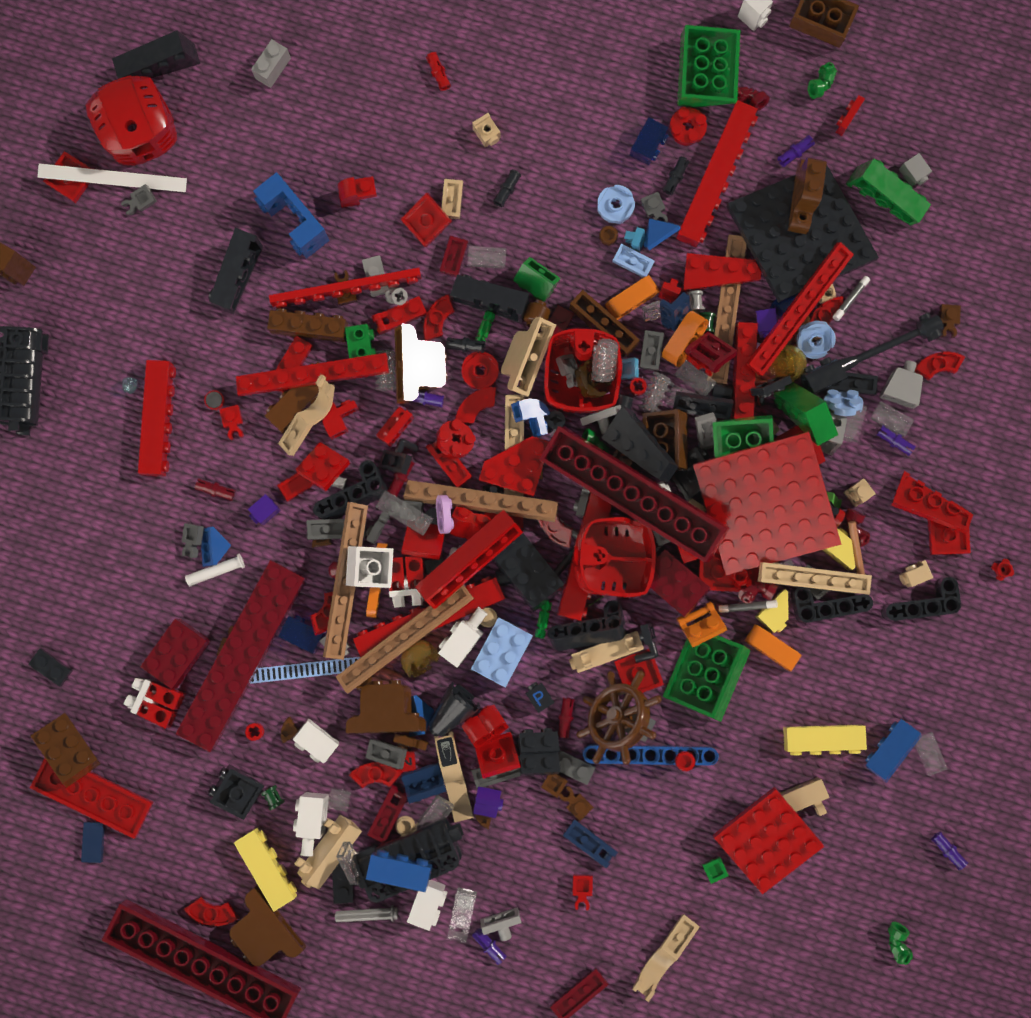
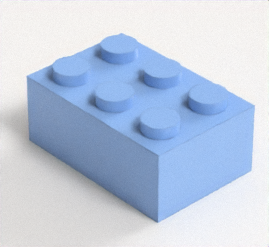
(501, 652)

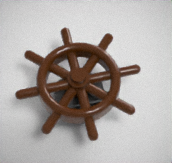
(620, 717)

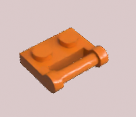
(703, 629)

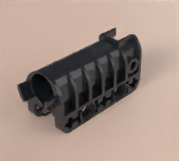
(21, 376)
(427, 842)

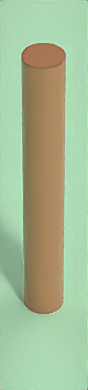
(856, 547)

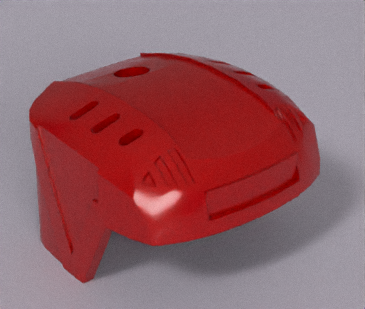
(124, 104)
(580, 344)
(619, 557)

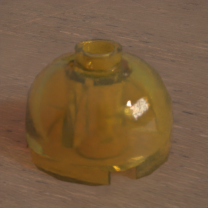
(789, 362)
(418, 657)

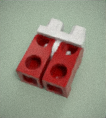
(405, 585)
(149, 699)

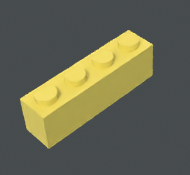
(825, 738)
(266, 869)

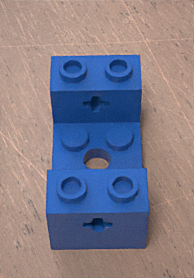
(274, 196)

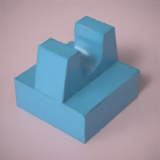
(635, 239)
(630, 368)

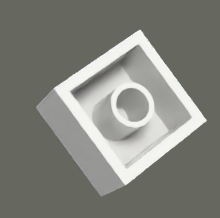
(369, 567)
(424, 910)

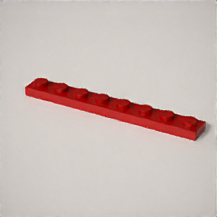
(337, 290)
(799, 309)
(309, 374)

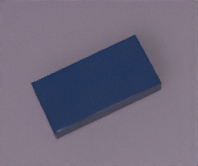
(93, 842)

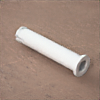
(216, 570)

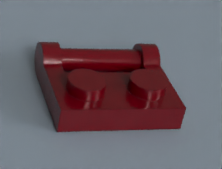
(713, 347)

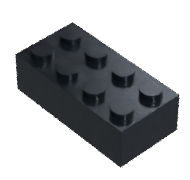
(528, 572)

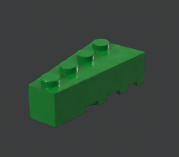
(889, 191)
(807, 412)

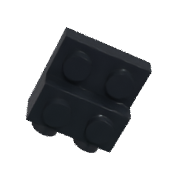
(687, 480)
(538, 752)
(234, 791)

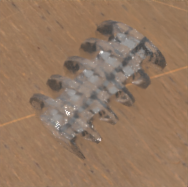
(604, 360)
(386, 381)
(656, 393)

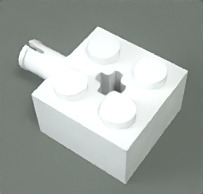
(463, 639)
(312, 815)

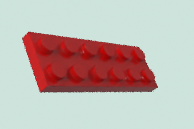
(96, 799)

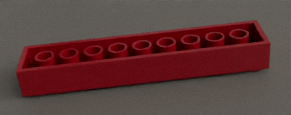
(634, 494)
(241, 656)
(199, 963)

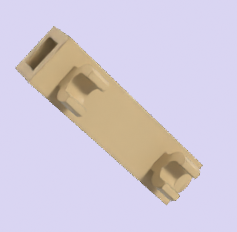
(605, 652)
(807, 794)
(324, 860)

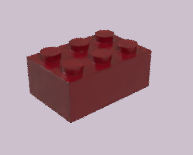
(677, 584)
(175, 653)

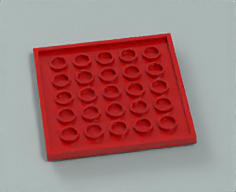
(769, 501)

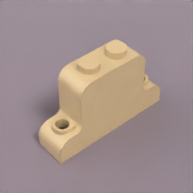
(527, 355)

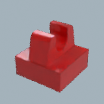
(670, 291)

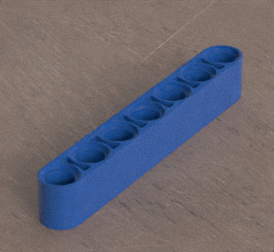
(659, 758)

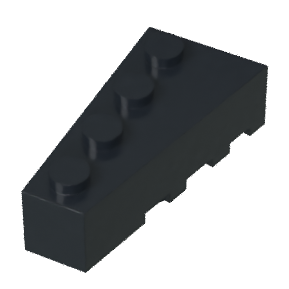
(158, 57)
(235, 270)
(490, 297)
(635, 441)

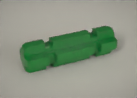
(485, 326)
(543, 620)

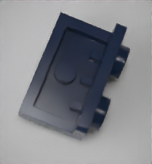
(674, 313)
(423, 783)

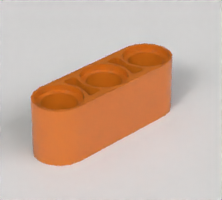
(632, 297)
(689, 330)
(773, 647)

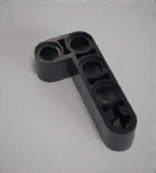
(329, 507)
(832, 605)
(921, 605)
(591, 631)

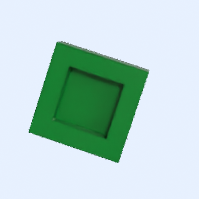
(715, 870)

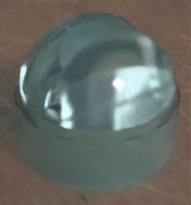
(129, 385)

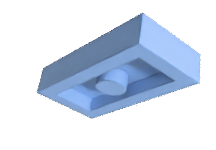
(633, 261)

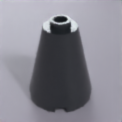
(452, 710)

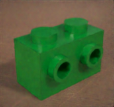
(536, 279)
(359, 340)

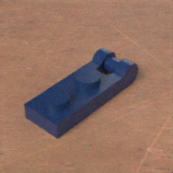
(589, 843)

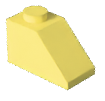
(842, 553)
(775, 618)

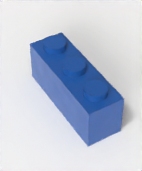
(893, 750)
(399, 871)

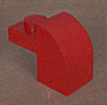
(354, 190)
(334, 420)

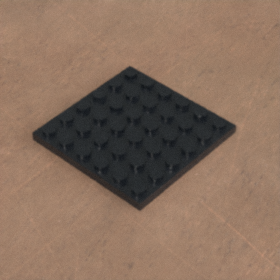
(792, 257)

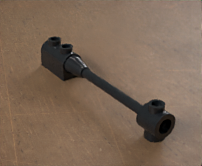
(833, 371)

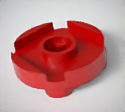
(684, 116)
(480, 360)
(460, 430)

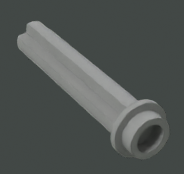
(367, 914)

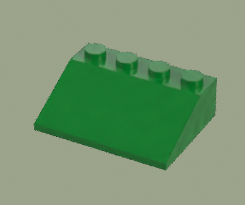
(708, 66)
(741, 434)
(707, 676)

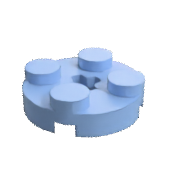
(606, 209)
(811, 330)
(844, 402)

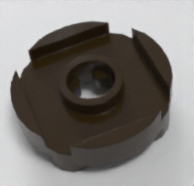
(586, 384)

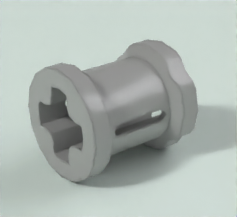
(400, 292)
(696, 301)

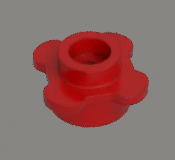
(1008, 569)
(740, 575)

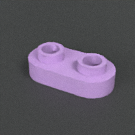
(444, 520)

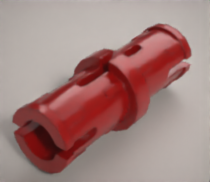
(438, 71)

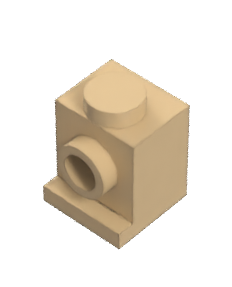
(482, 124)
(859, 492)
(916, 574)

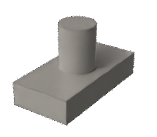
(372, 267)
(601, 417)
(705, 430)
(501, 923)

